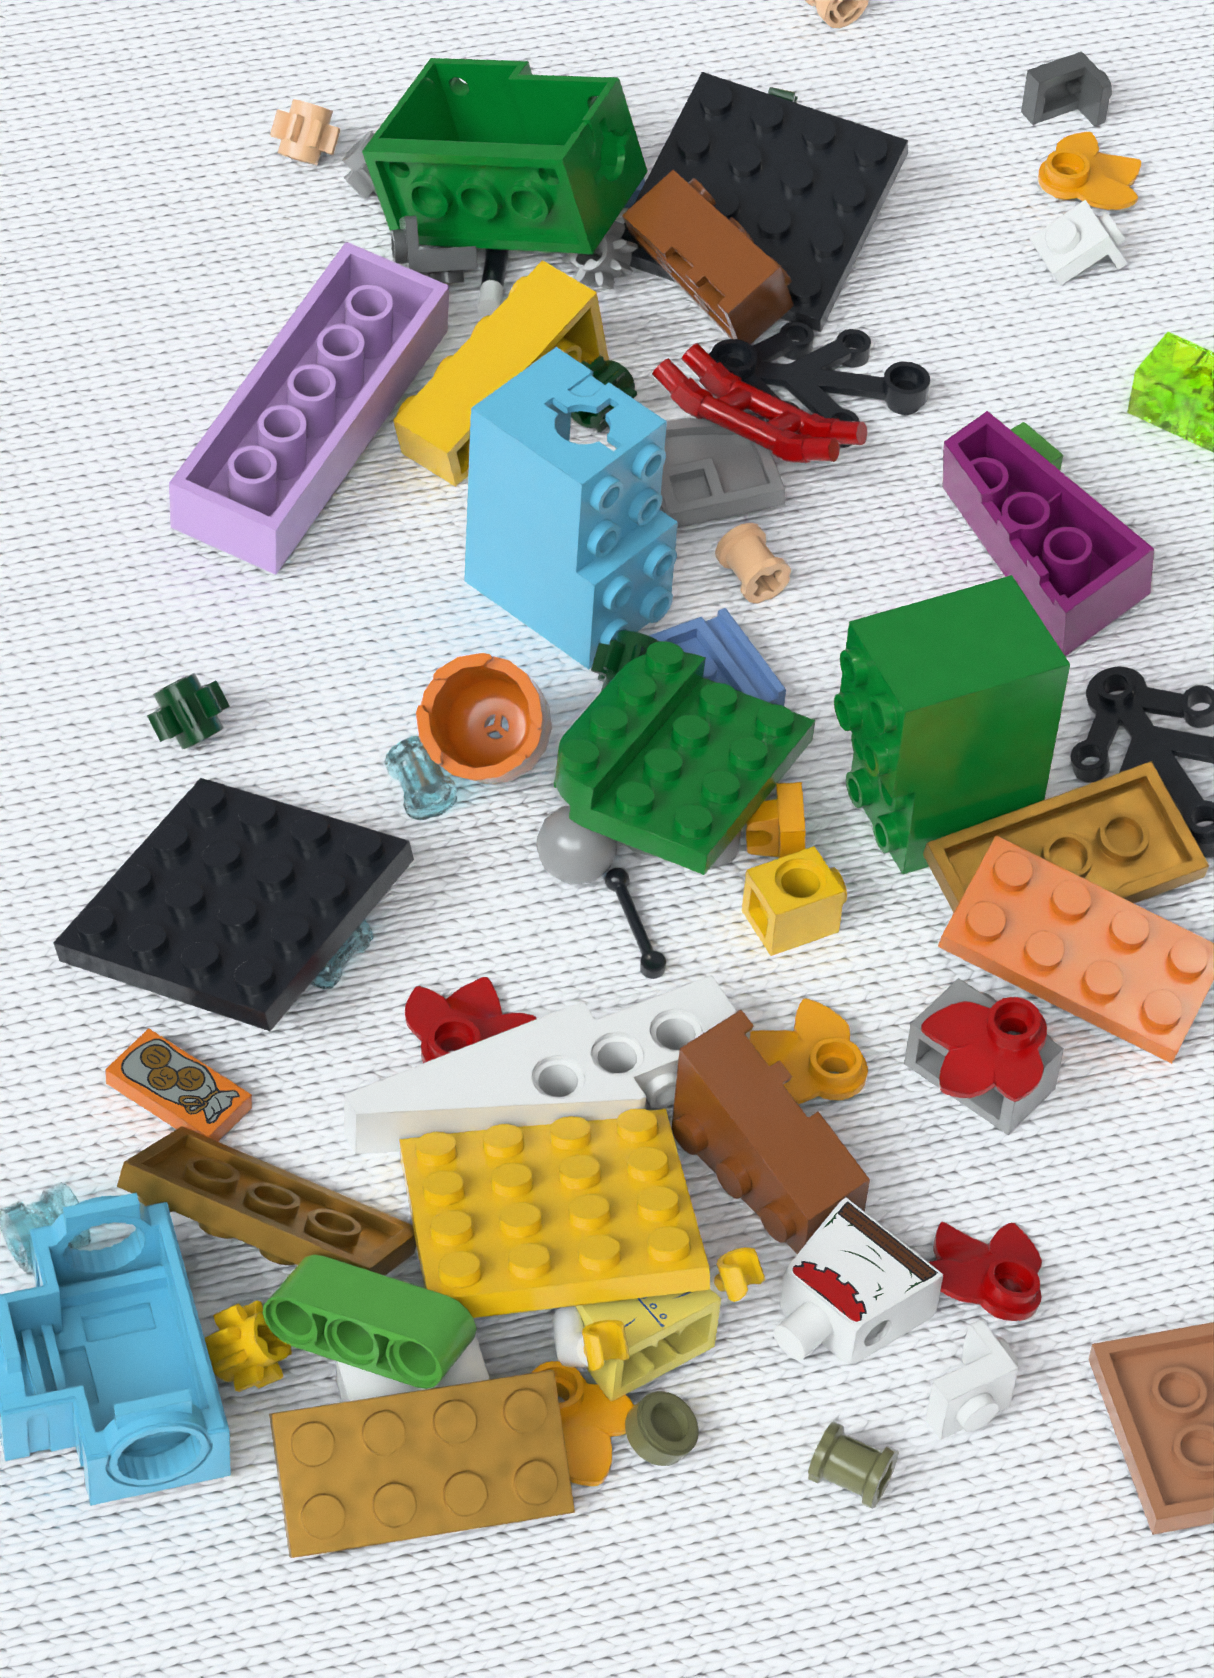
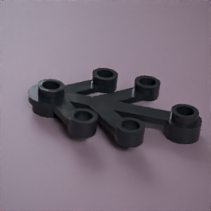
(808, 377)
(1150, 741)

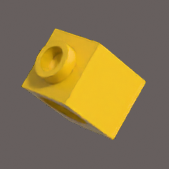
(793, 900)

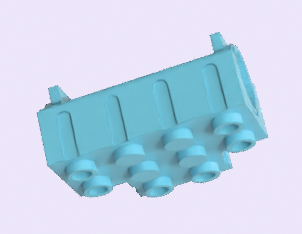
(111, 1357)

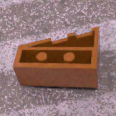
(710, 257)
(758, 1138)

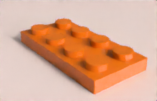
(1082, 949)

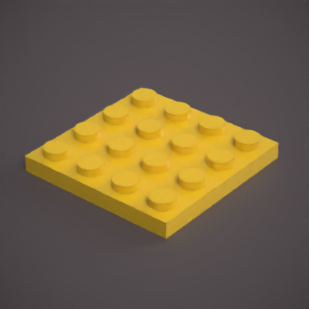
(554, 1214)

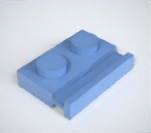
(728, 655)

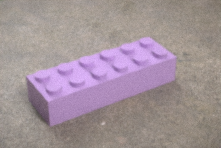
(309, 408)

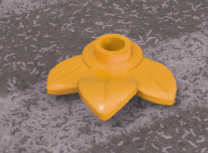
(1086, 174)
(813, 1051)
(587, 1423)

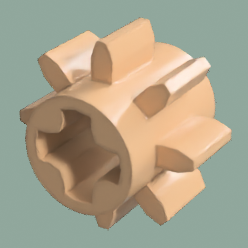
(305, 132)

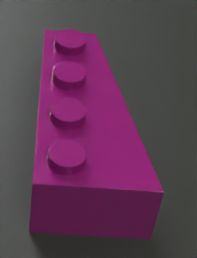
(1045, 531)

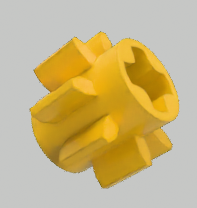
(245, 1347)

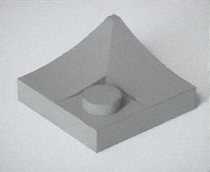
(715, 473)

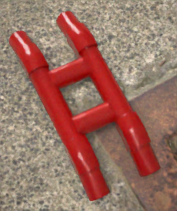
(815, 438)

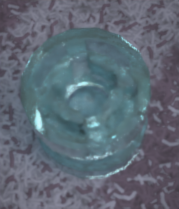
(20, 1217)

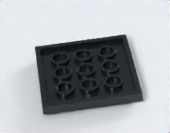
(789, 177)
(234, 903)

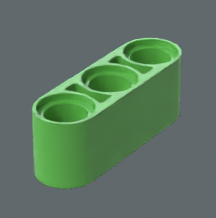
(370, 1321)

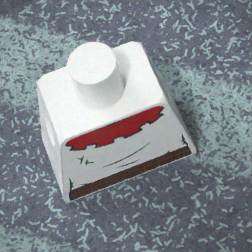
(854, 1289)

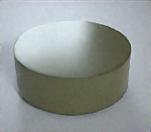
(661, 1428)

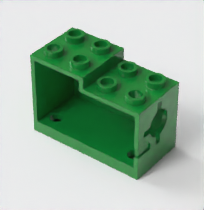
(506, 157)
(949, 714)

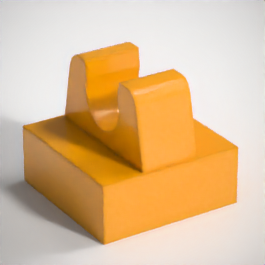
(778, 823)

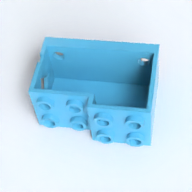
(565, 527)

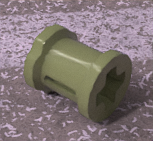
(852, 1464)

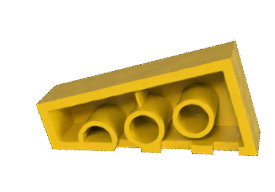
(537, 316)

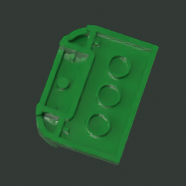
(675, 758)

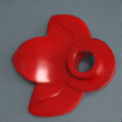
(460, 1019)
(983, 1052)
(994, 1274)

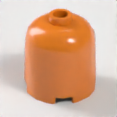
(462, 704)

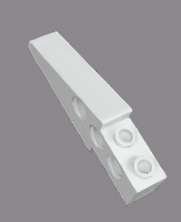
(541, 1072)

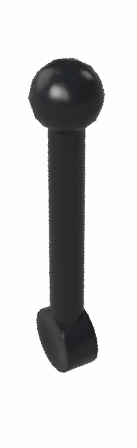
(652, 962)

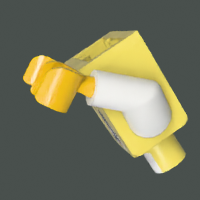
(648, 1336)

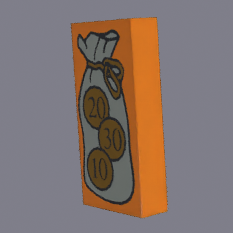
(178, 1087)

